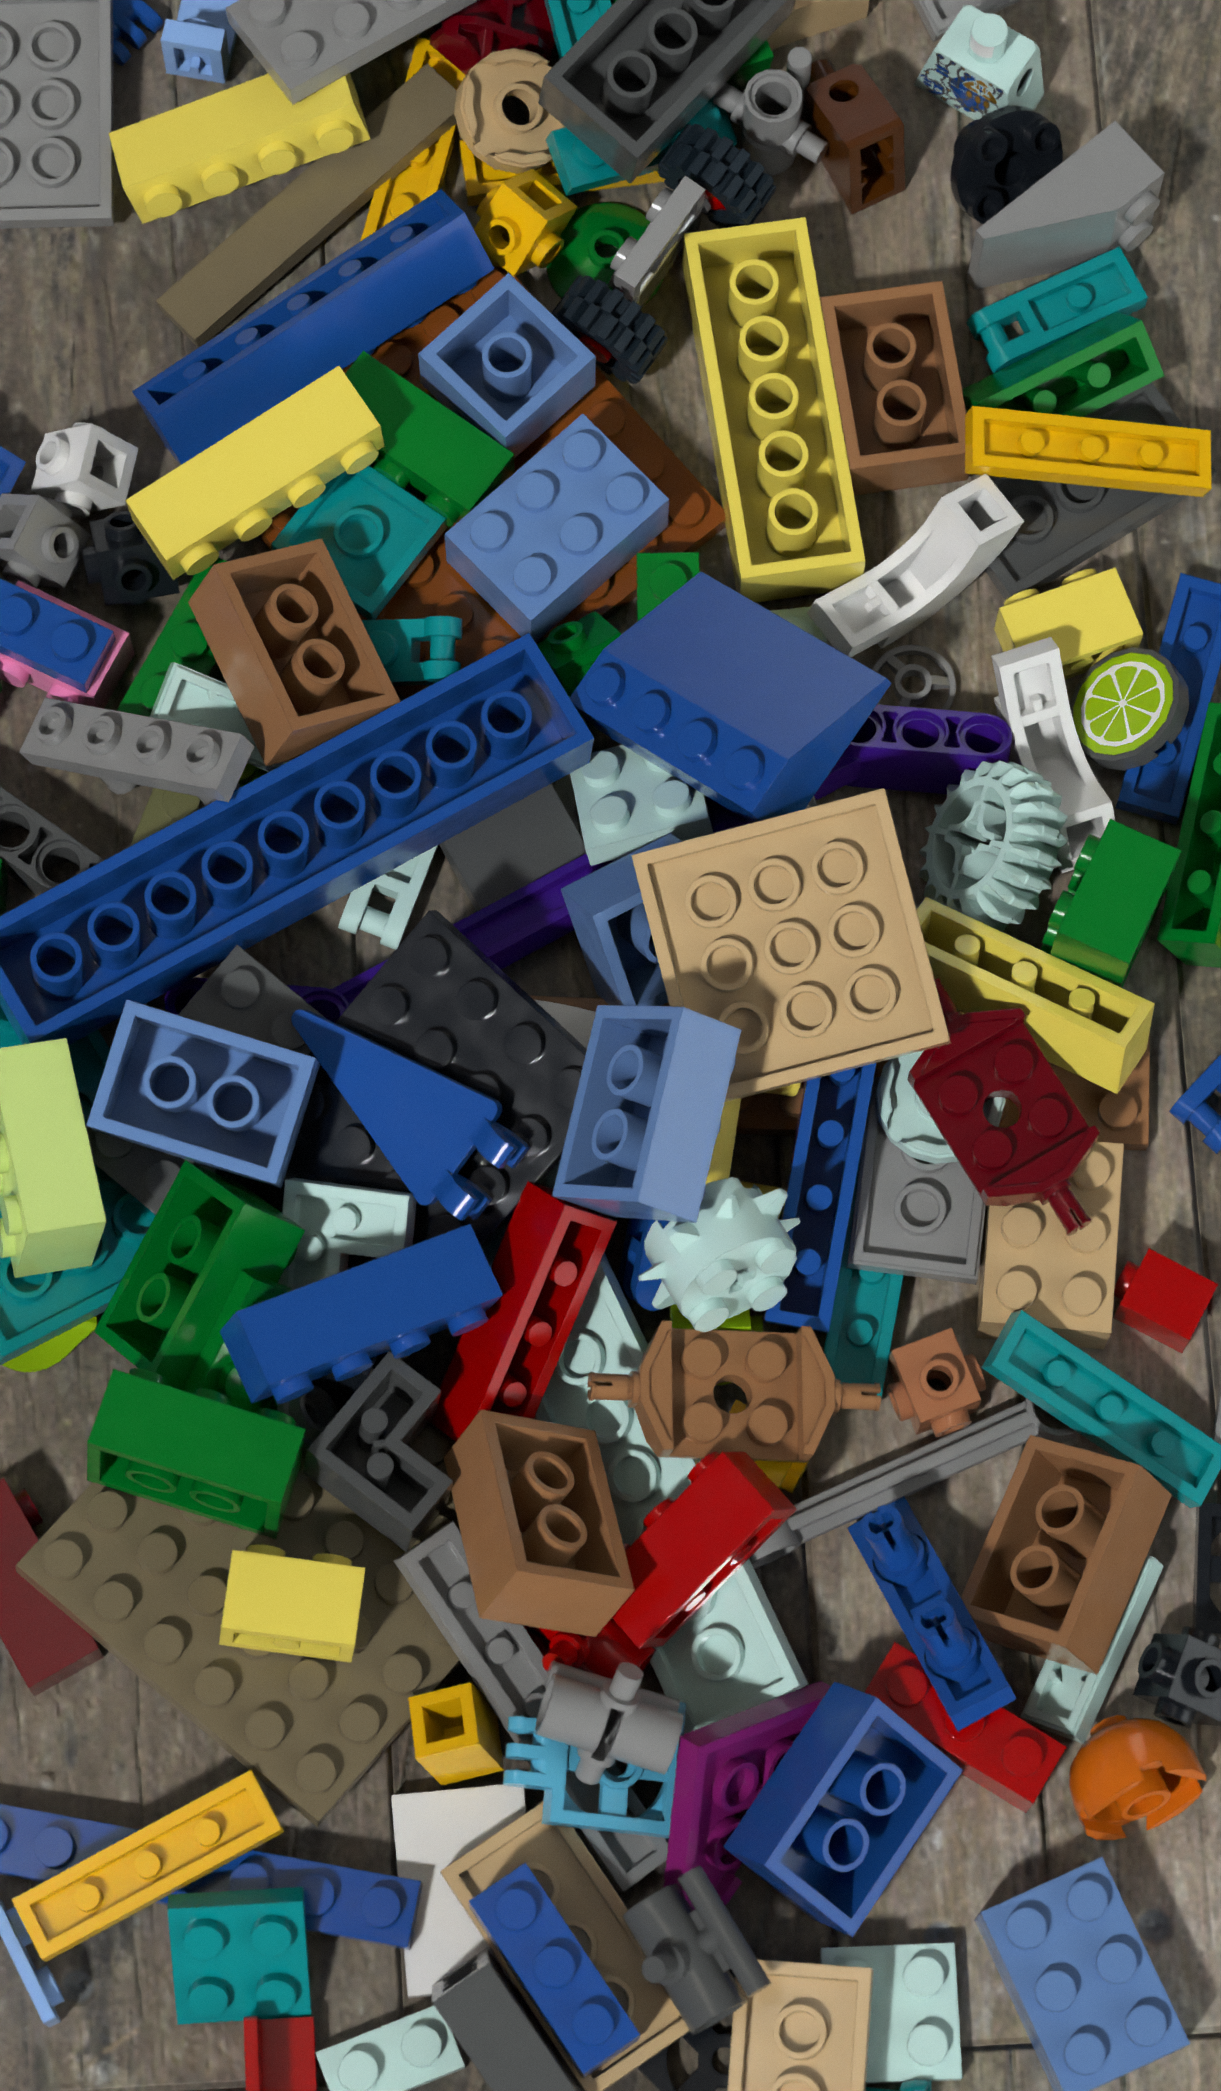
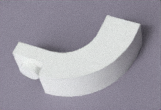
(924, 574)
(1046, 741)

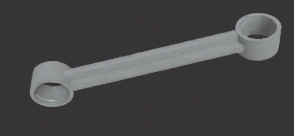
(906, 1476)

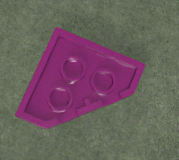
(721, 1776)

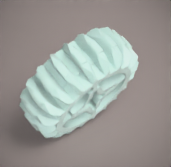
(994, 843)

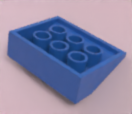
(730, 699)

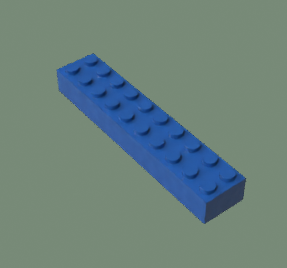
(287, 844)

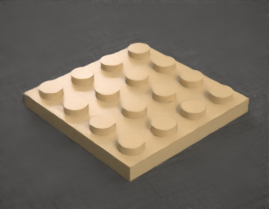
(796, 940)

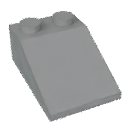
(1072, 214)

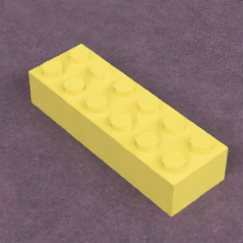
(772, 410)

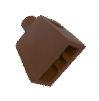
(862, 134)

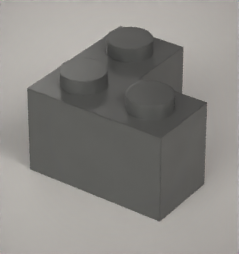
(368, 1459)

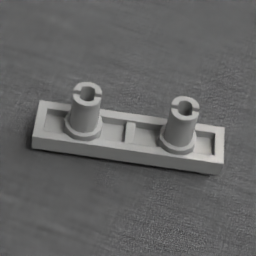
(137, 750)

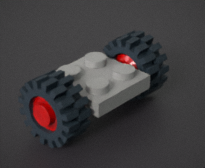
(706, 179)

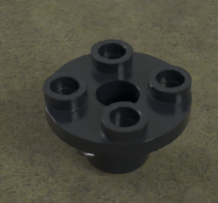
(1002, 159)

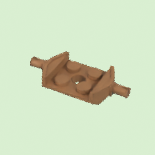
(784, 1382)

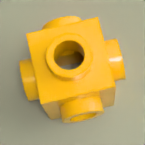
(523, 222)

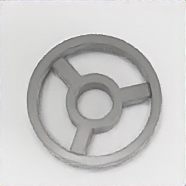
(931, 682)

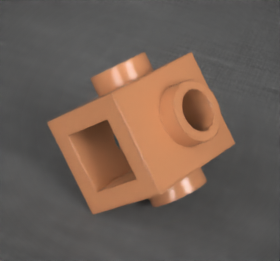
(939, 1362)

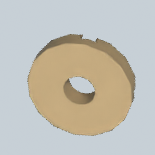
(481, 115)

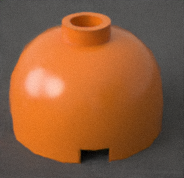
(1132, 1773)

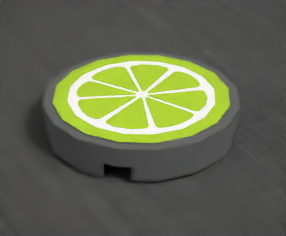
(1129, 708)

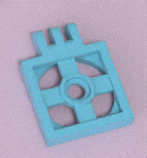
(548, 1772)

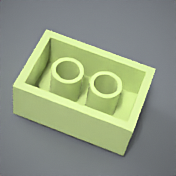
(46, 1163)

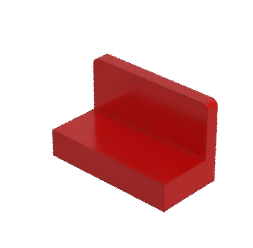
(280, 2054)

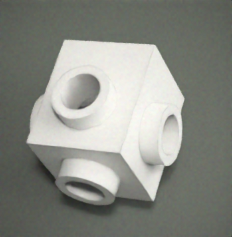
(84, 468)

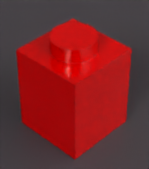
(1162, 1299)

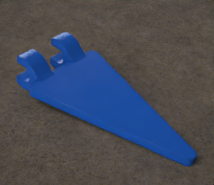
(414, 1115)

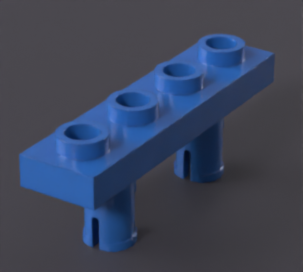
(931, 1613)

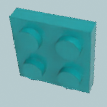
(371, 533)
(239, 1955)

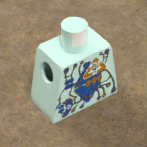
(983, 66)

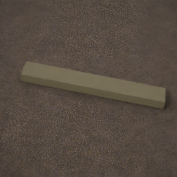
(309, 209)

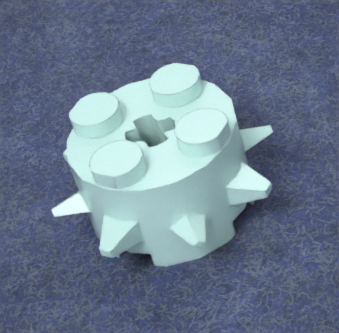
(726, 1259)

